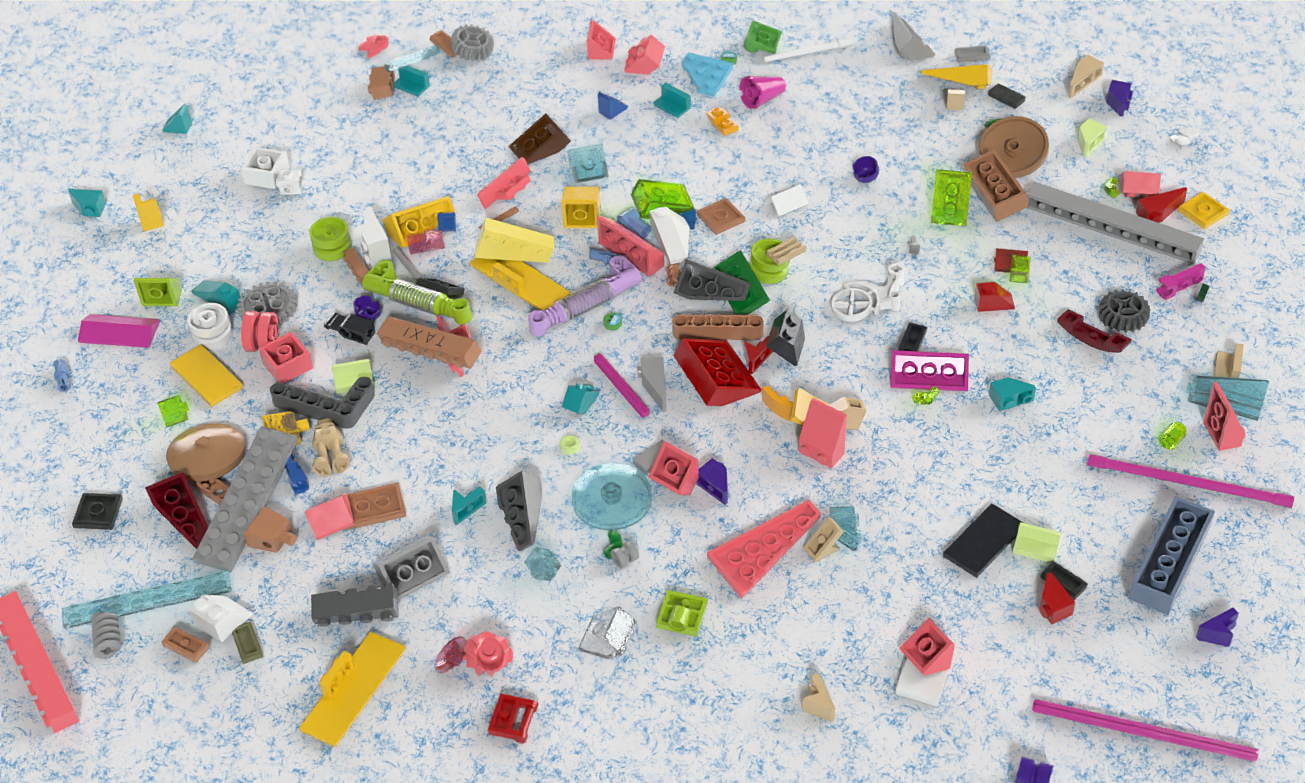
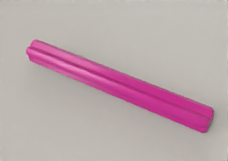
(621, 385)

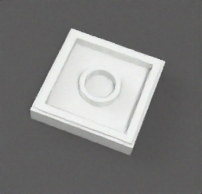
(920, 687)

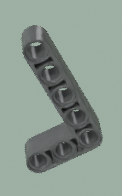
(319, 407)

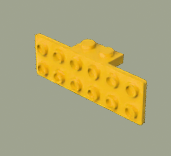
(522, 281)
(350, 687)

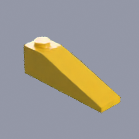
(973, 76)
(416, 220)

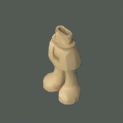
(328, 438)

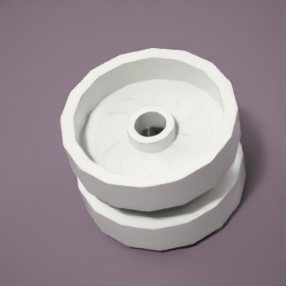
(209, 325)

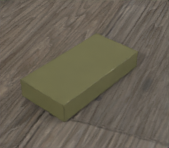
(247, 643)

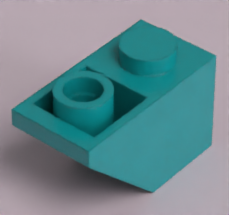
(1010, 393)
(579, 398)

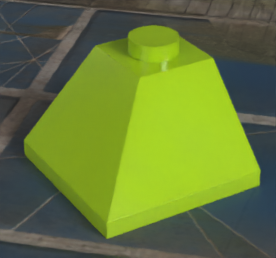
(158, 291)

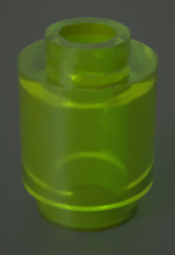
(1172, 435)

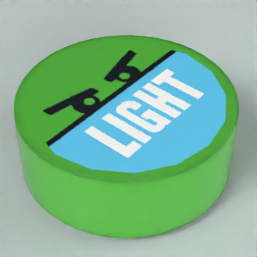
(729, 57)
(612, 321)

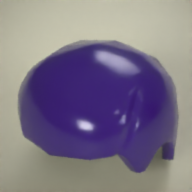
(866, 169)
(366, 308)

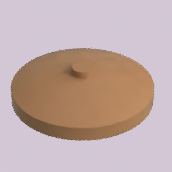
(1018, 142)
(206, 451)

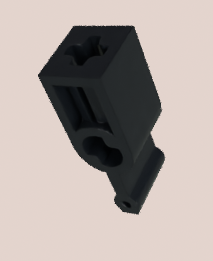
(351, 327)

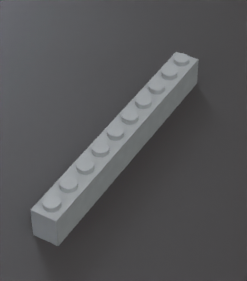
(1115, 223)

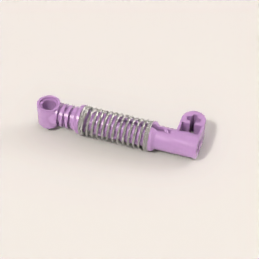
(623, 276)

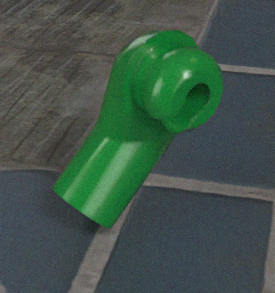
(615, 541)

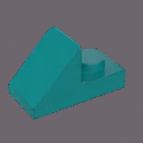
(465, 506)

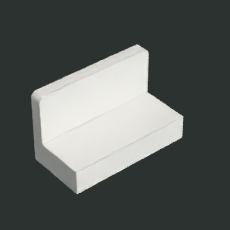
(788, 200)

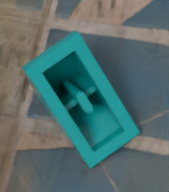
(179, 122)

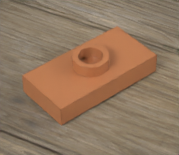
(443, 41)

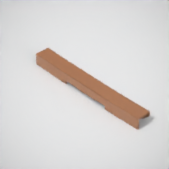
(509, 213)

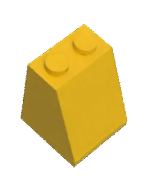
(581, 207)

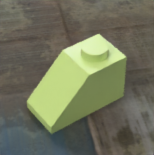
(1090, 135)

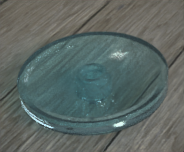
(611, 496)

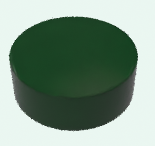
(1202, 293)

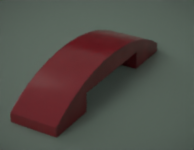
(1075, 325)

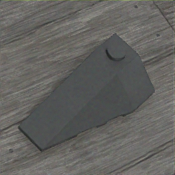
(707, 283)
(521, 502)

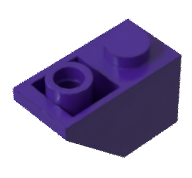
(1119, 96)

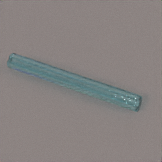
(412, 58)

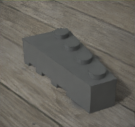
(355, 605)

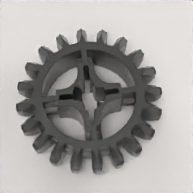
(1124, 310)

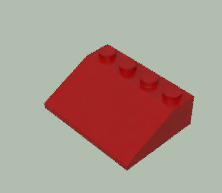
(715, 371)

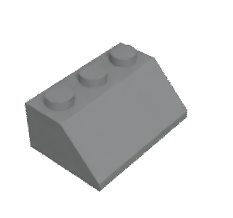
(412, 566)

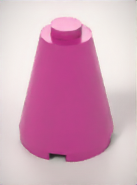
(760, 90)

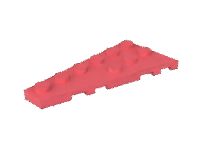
(754, 553)

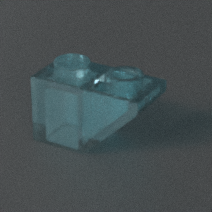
(848, 522)

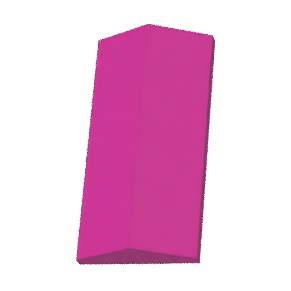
(118, 330)
(929, 369)

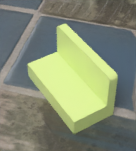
(347, 373)
(1037, 542)

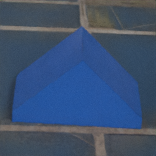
(610, 106)

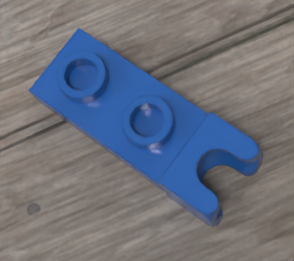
(296, 476)

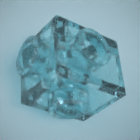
(542, 564)

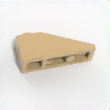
(1086, 72)

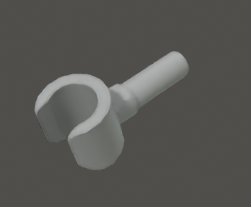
(914, 248)

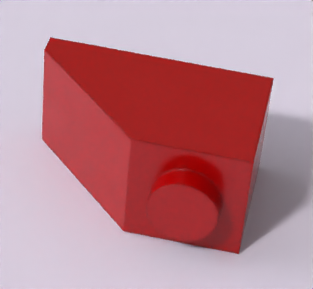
(992, 297)
(1055, 601)

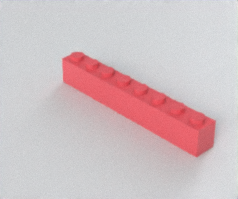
(36, 664)

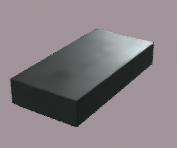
(1006, 95)
(1069, 581)

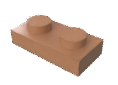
(185, 644)

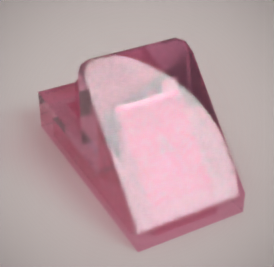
(425, 242)

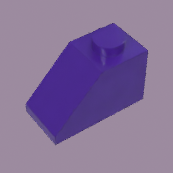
(714, 480)

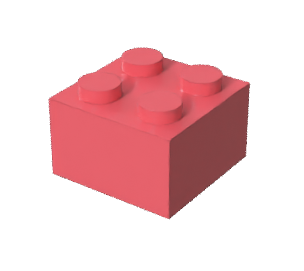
(285, 358)

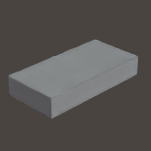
(973, 53)
(646, 460)

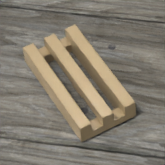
(784, 249)

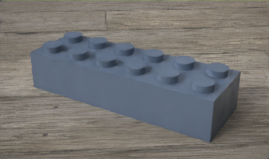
(1171, 555)

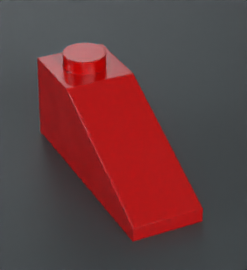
(1160, 206)

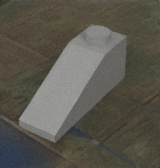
(653, 379)

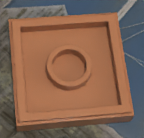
(721, 216)

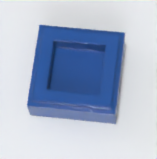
(446, 222)

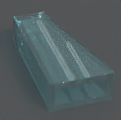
(1243, 394)

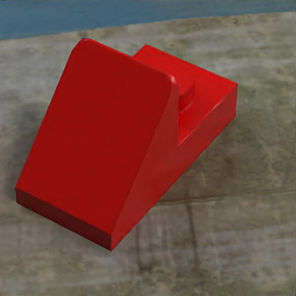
(756, 354)

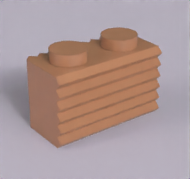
(381, 83)

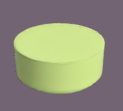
(569, 444)

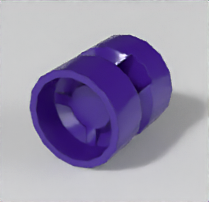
(1033, 773)

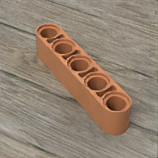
(718, 327)

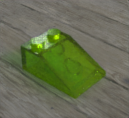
(654, 194)
(951, 197)

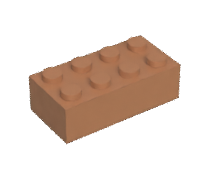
(996, 185)

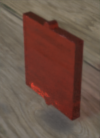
(1004, 258)

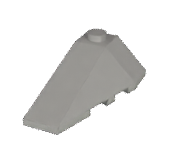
(908, 42)

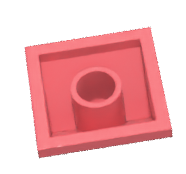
(600, 42)
(330, 516)
(929, 649)

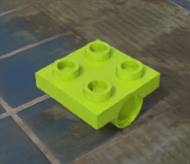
(682, 613)

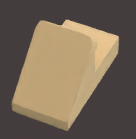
(955, 99)
(823, 540)
(819, 701)

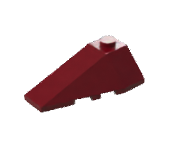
(179, 507)

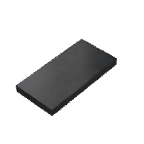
(983, 540)

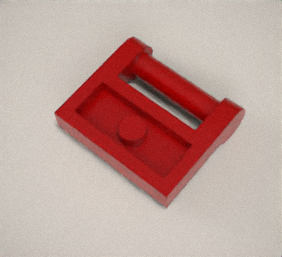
(506, 715)

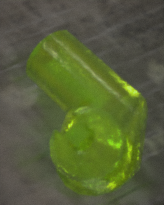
(1110, 187)

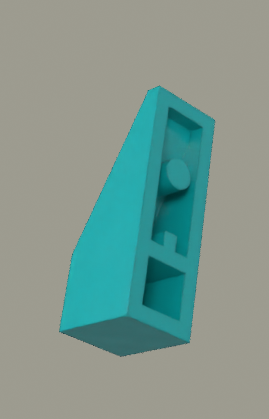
(219, 293)

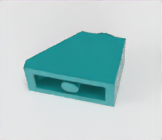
(88, 202)

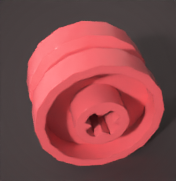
(258, 330)

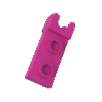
(1180, 281)

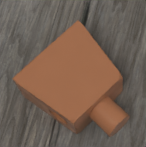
(269, 531)

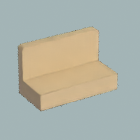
(1229, 364)

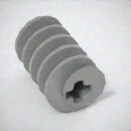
(105, 634)

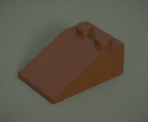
(540, 141)

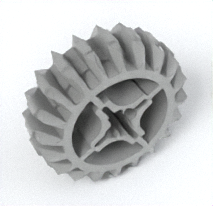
(472, 43)

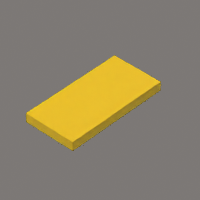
(206, 375)

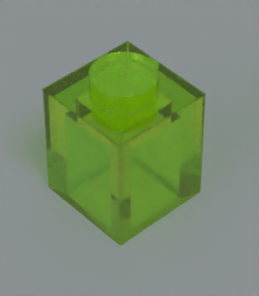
(1020, 269)
(173, 410)

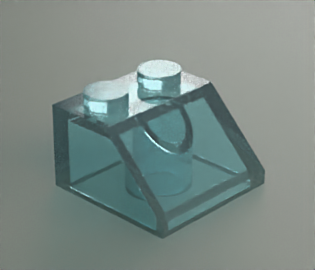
(588, 163)

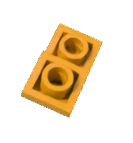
(721, 121)
(779, 405)

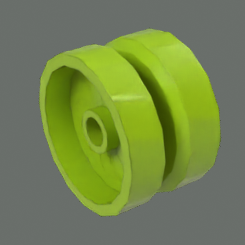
(330, 238)
(763, 267)

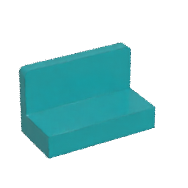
(412, 81)
(673, 101)

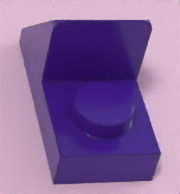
(1219, 628)

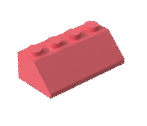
(622, 241)

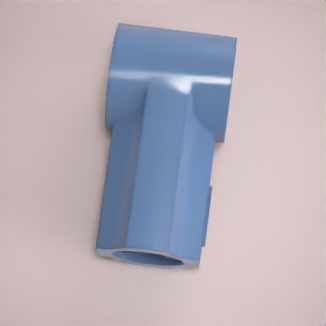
(631, 220)

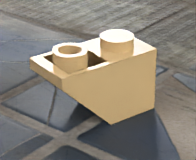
(853, 408)

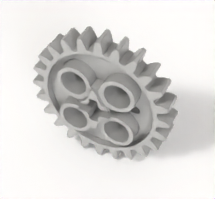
(280, 300)

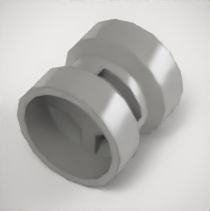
(625, 554)

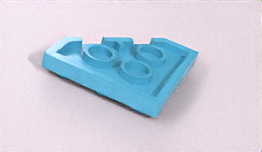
(706, 72)

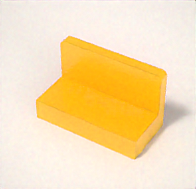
(148, 213)

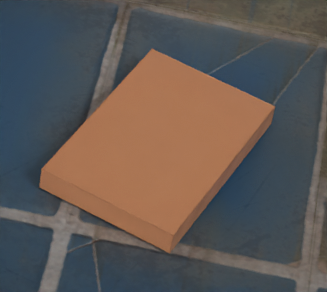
(376, 505)

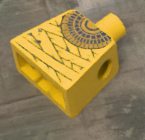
(286, 423)

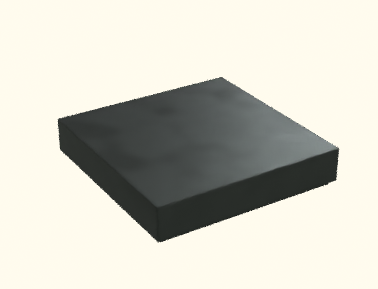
(441, 286)
(97, 511)

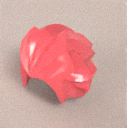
(487, 653)

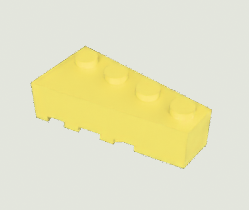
(512, 242)

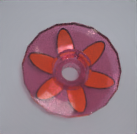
(450, 655)

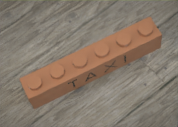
(429, 342)

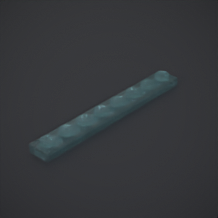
(148, 599)

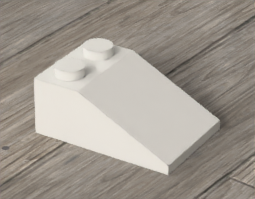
(375, 241)

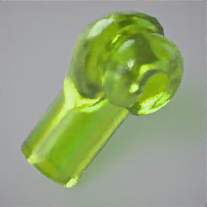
(926, 398)

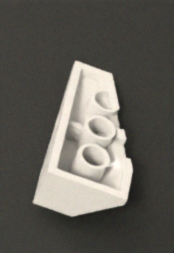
(671, 233)

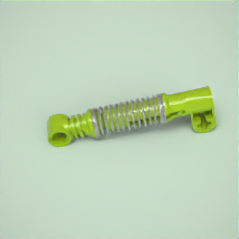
(383, 281)

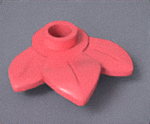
(374, 45)

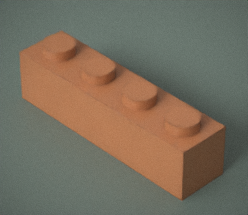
(355, 264)

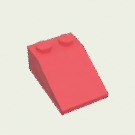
(1222, 421)
(823, 434)

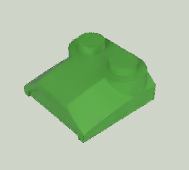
(762, 38)

